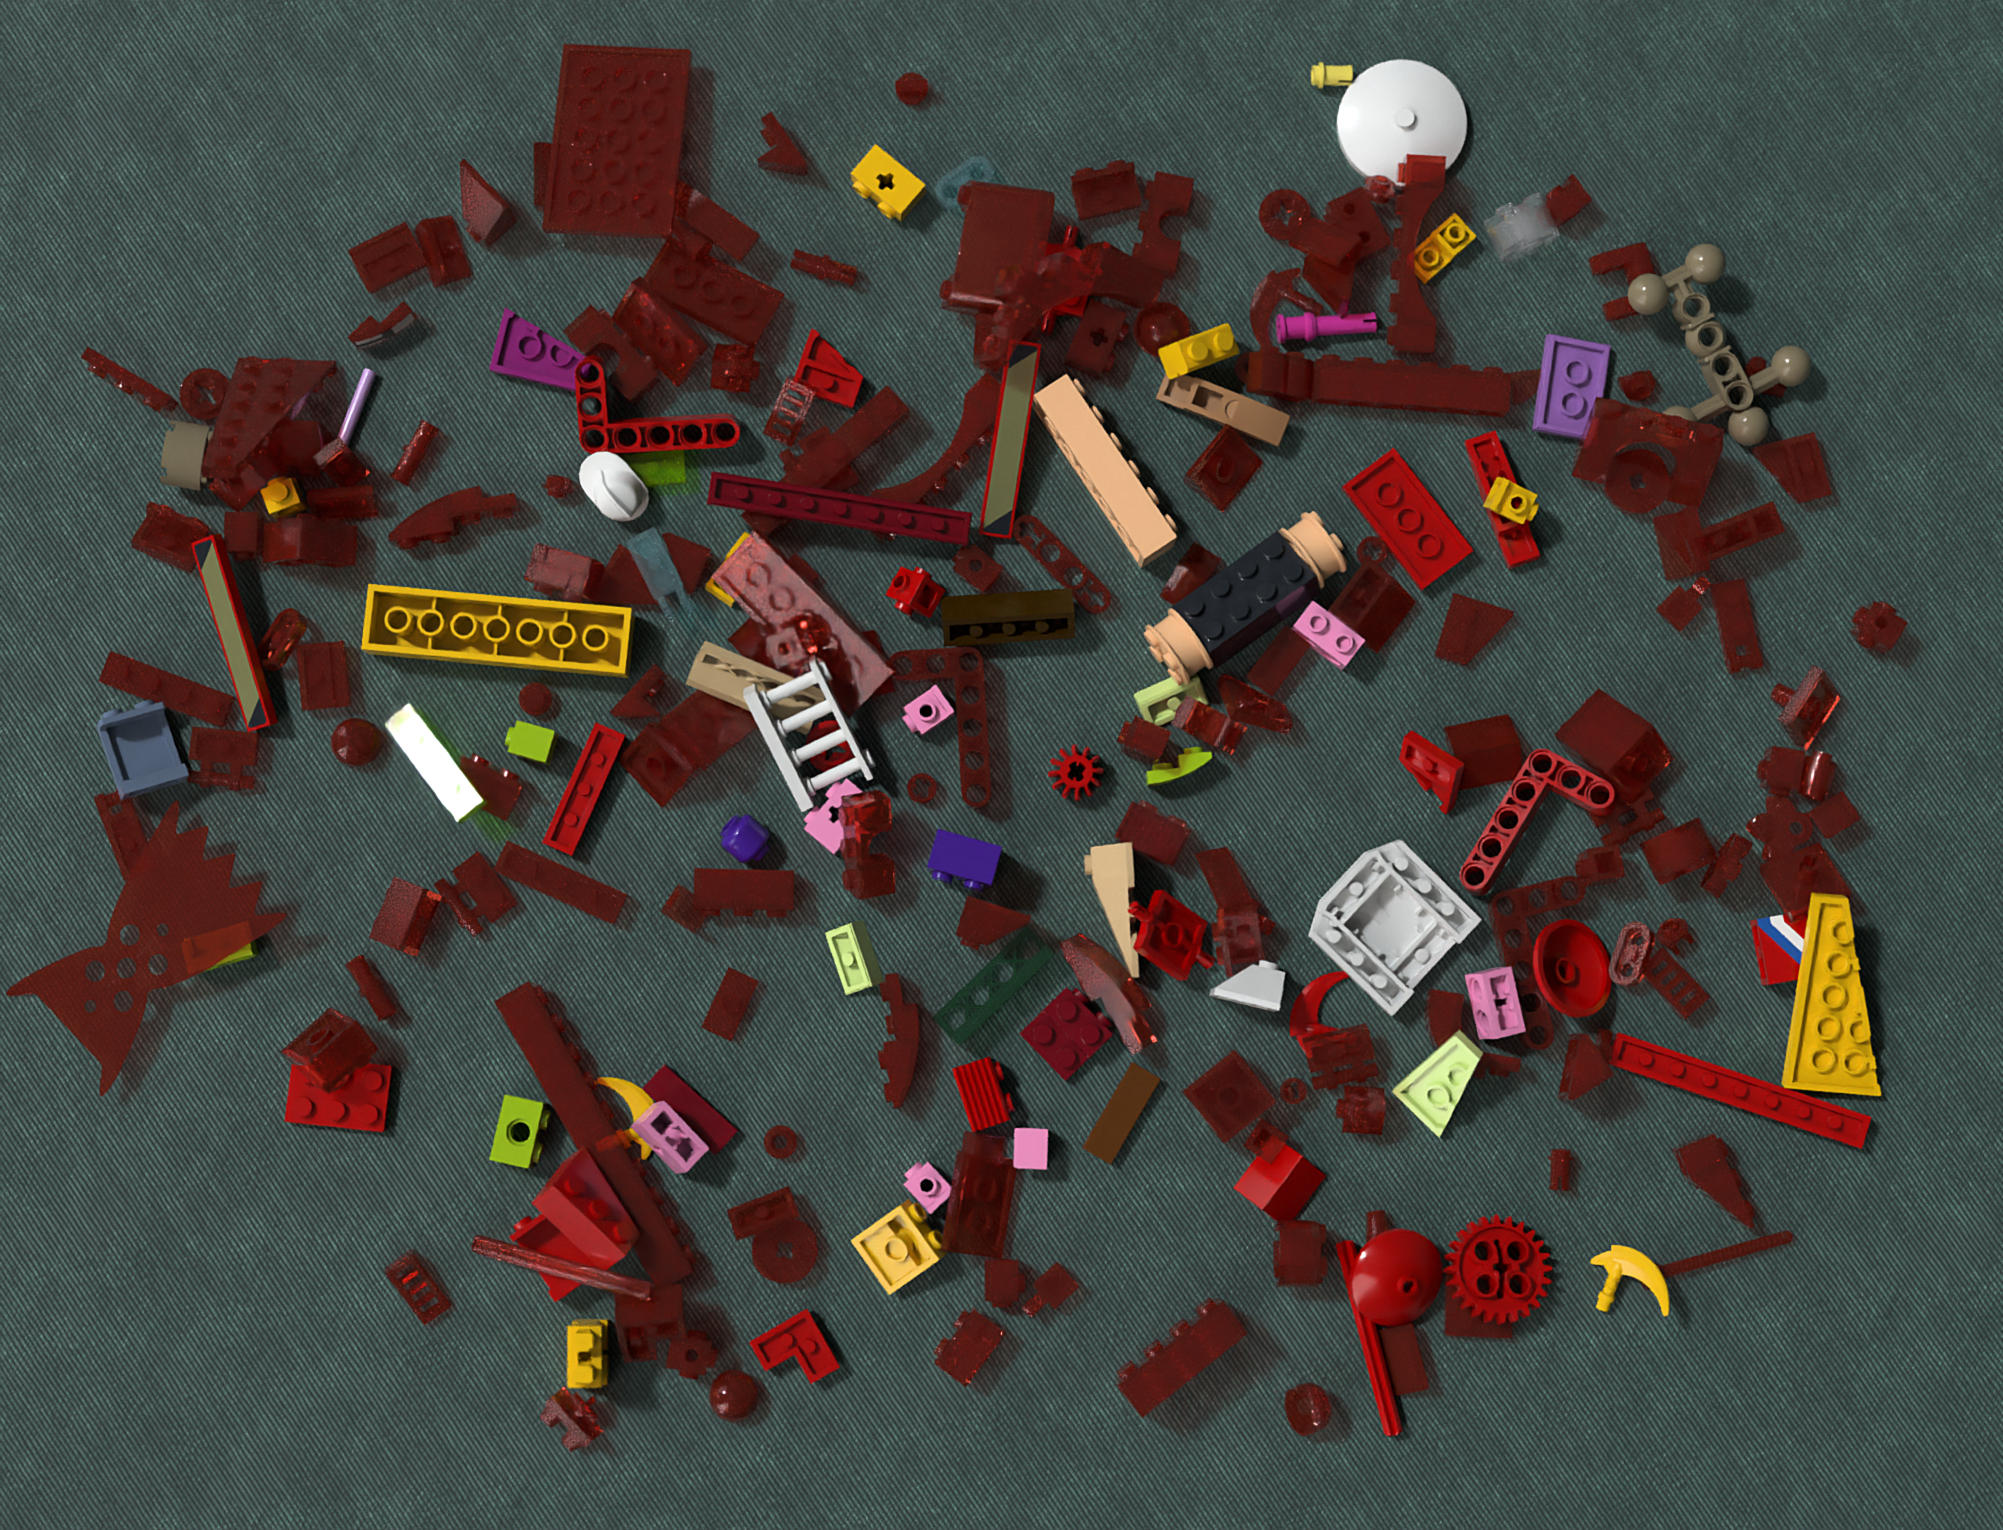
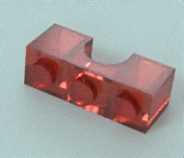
(1168, 197)
(594, 332)
(862, 818)

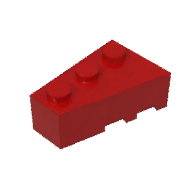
(587, 1210)

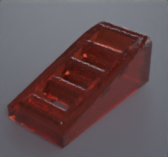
(802, 388)
(1681, 975)
(419, 1269)

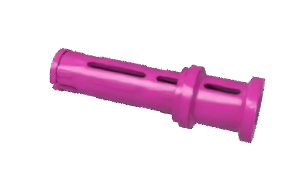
(1309, 327)

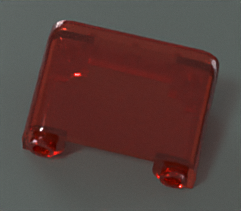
(999, 230)

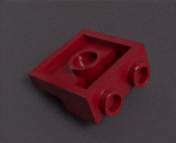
(1067, 1032)

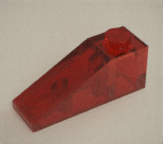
(1734, 533)

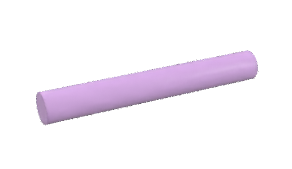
(357, 405)

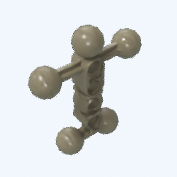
(1788, 366)

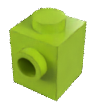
(531, 742)

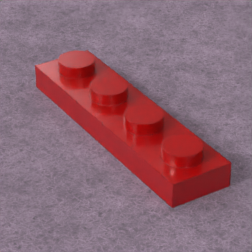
(584, 789)

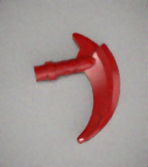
(1305, 1009)

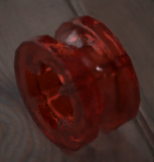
(1375, 542)
(912, 786)

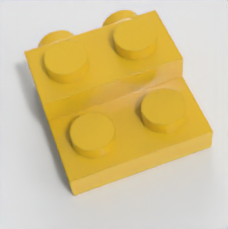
(900, 1245)

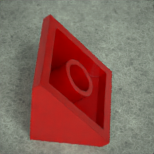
(1282, 1186)

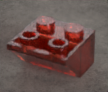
(1372, 605)

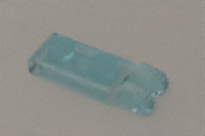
(658, 570)

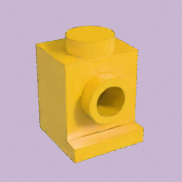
(283, 497)
(1500, 501)

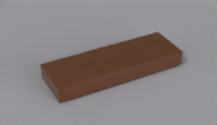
(1121, 1113)

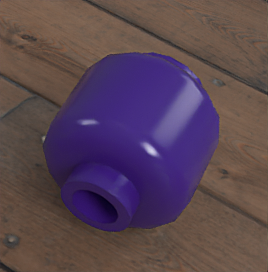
(745, 838)

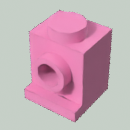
(941, 711)
(941, 1188)

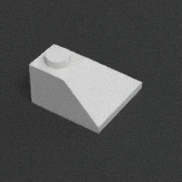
(1254, 986)

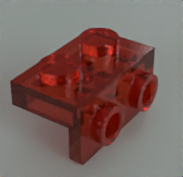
(1105, 190)
(169, 536)
(498, 789)
(1239, 936)

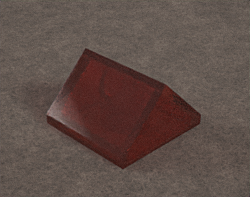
(1222, 469)
(1487, 749)
(1582, 1068)

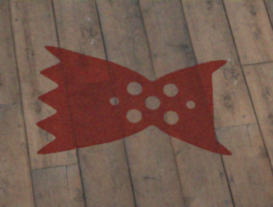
(204, 924)

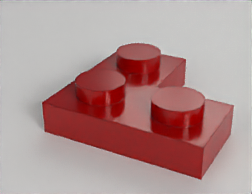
(800, 1338)

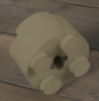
(184, 455)

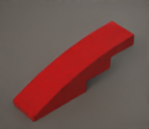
(1488, 463)

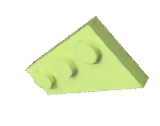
(1439, 1082)

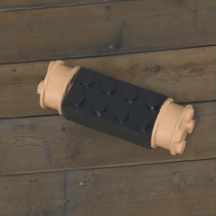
(1246, 599)

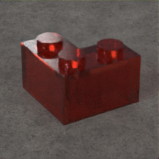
(309, 541)
(644, 1322)

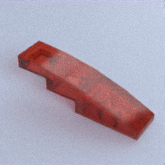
(714, 222)

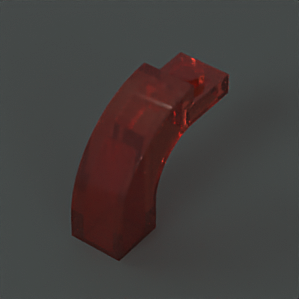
(1444, 1019)

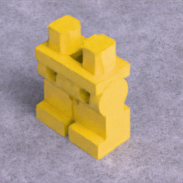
(585, 1353)

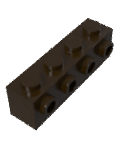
(1008, 617)

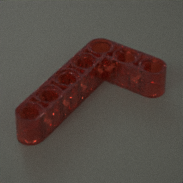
(965, 711)
(1524, 951)

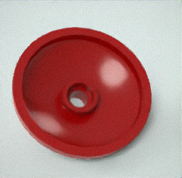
(1572, 968)
(1383, 1270)

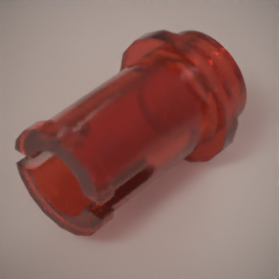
(1560, 1166)

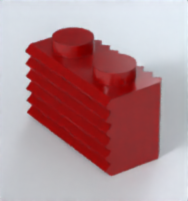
(982, 1094)

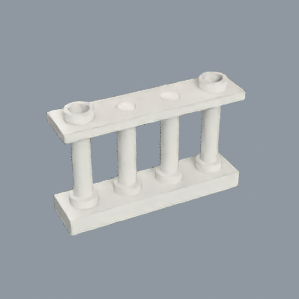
(777, 730)

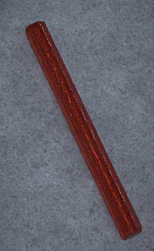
(563, 1267)

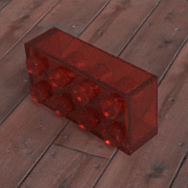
(1180, 1356)

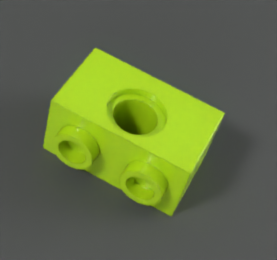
(505, 1145)

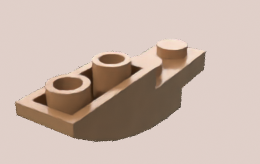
(1224, 408)

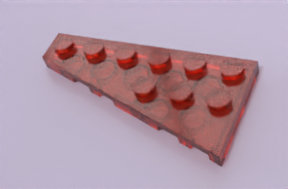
(257, 403)

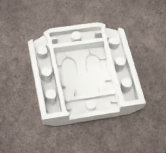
(1390, 922)

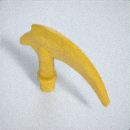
(638, 1102)
(1630, 1262)

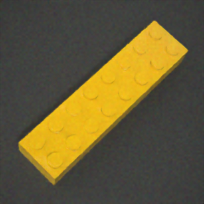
(498, 630)

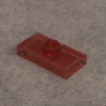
(1278, 661)
(730, 1004)

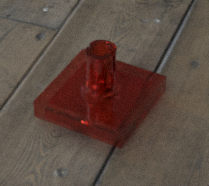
(1807, 706)
(1798, 876)

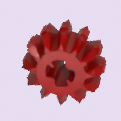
(1065, 770)

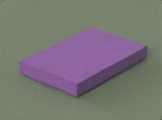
(1569, 383)

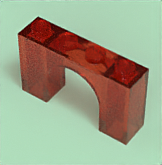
(1617, 424)

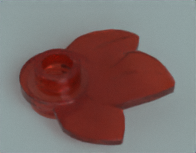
(1774, 828)

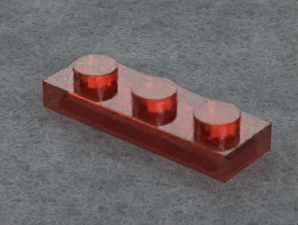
(128, 382)

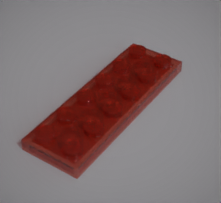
(776, 592)

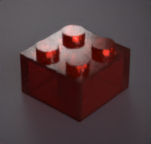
(1228, 1096)

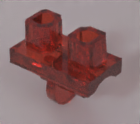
(575, 1415)

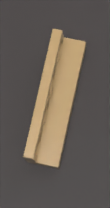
(726, 681)

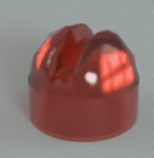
(1287, 1091)

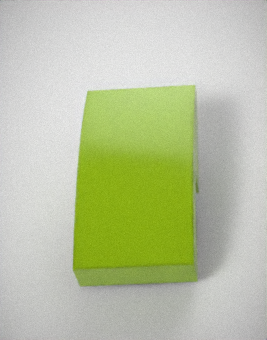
(1187, 763)

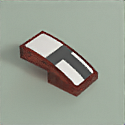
(373, 332)

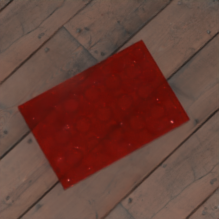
(617, 141)

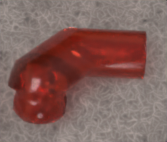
(1758, 364)

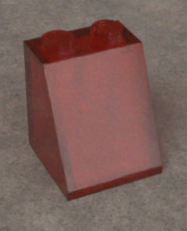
(1614, 745)

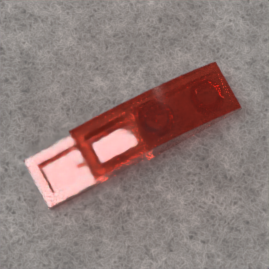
(439, 518)
(1106, 978)
(899, 1055)

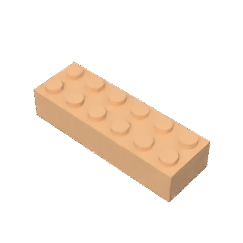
(1104, 470)

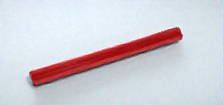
(1372, 1350)

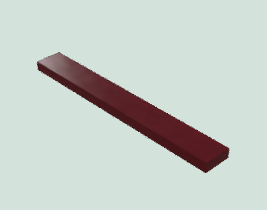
(839, 508)

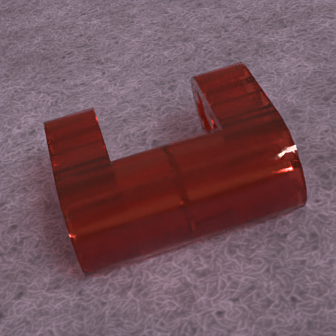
(1635, 261)

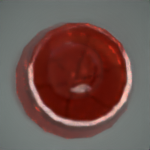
(1160, 327)

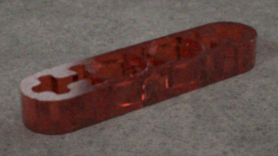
(1065, 561)

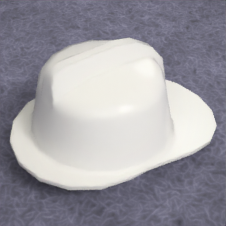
(613, 486)

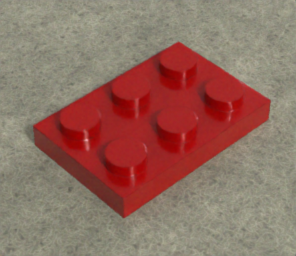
(357, 1105)

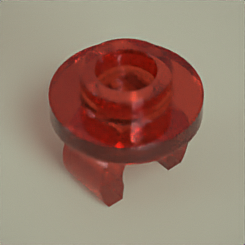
(1673, 931)

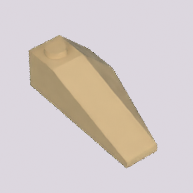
(1114, 881)

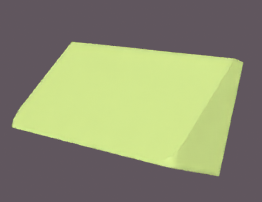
(1161, 700)
(854, 957)

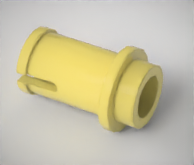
(1331, 75)

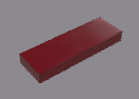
(691, 1108)

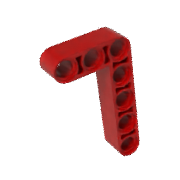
(642, 426)
(1526, 810)

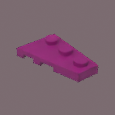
(533, 355)

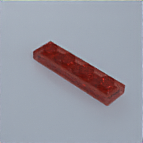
(166, 687)
(560, 882)

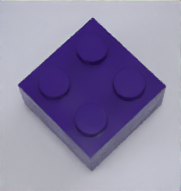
(963, 860)

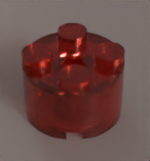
(1679, 851)
(1298, 1253)

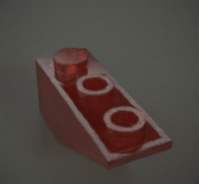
(1707, 1170)

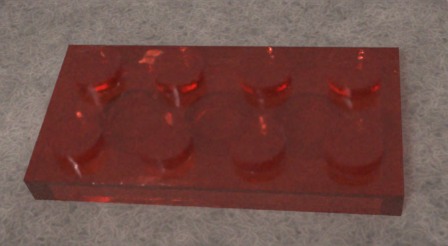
(714, 293)

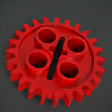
(1526, 1270)

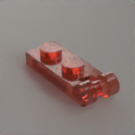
(1735, 625)
(123, 830)

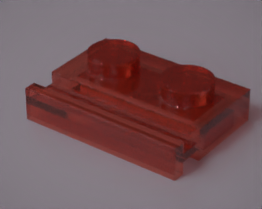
(387, 258)
(323, 676)

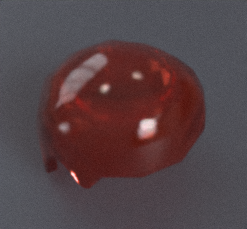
(355, 742)
(734, 1396)
(1307, 1408)

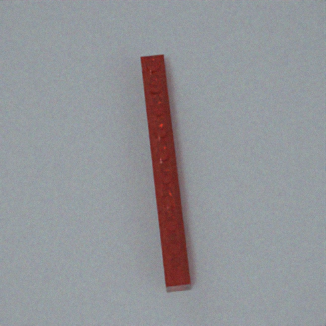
(591, 1126)

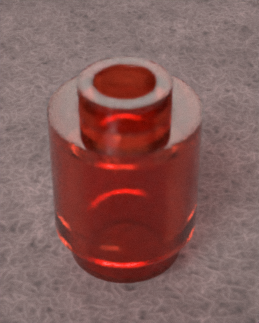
(1817, 776)

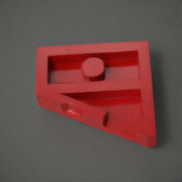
(829, 371)
(1432, 768)

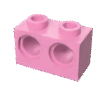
(1328, 635)
(1495, 1003)

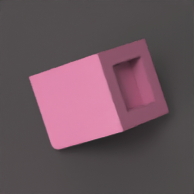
(1030, 1148)

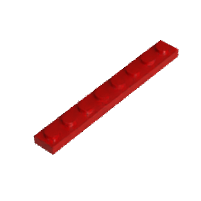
(1739, 1090)

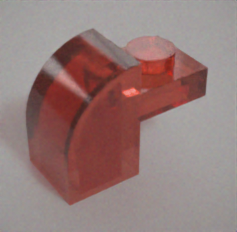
(1209, 725)

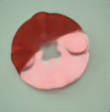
(1655, 477)
(1726, 866)
(784, 1269)

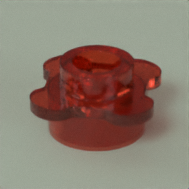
(1379, 188)

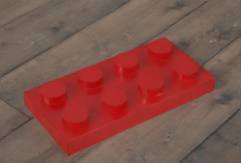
(1407, 519)

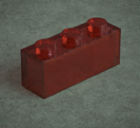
(743, 891)

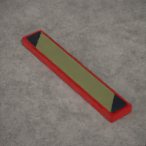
(1009, 441)
(234, 632)

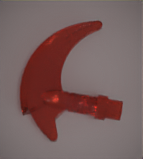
(1268, 293)

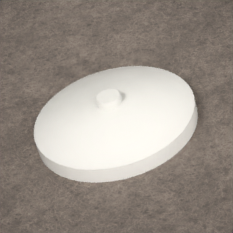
(1400, 112)

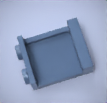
(140, 749)

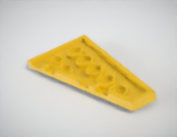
(1830, 1019)

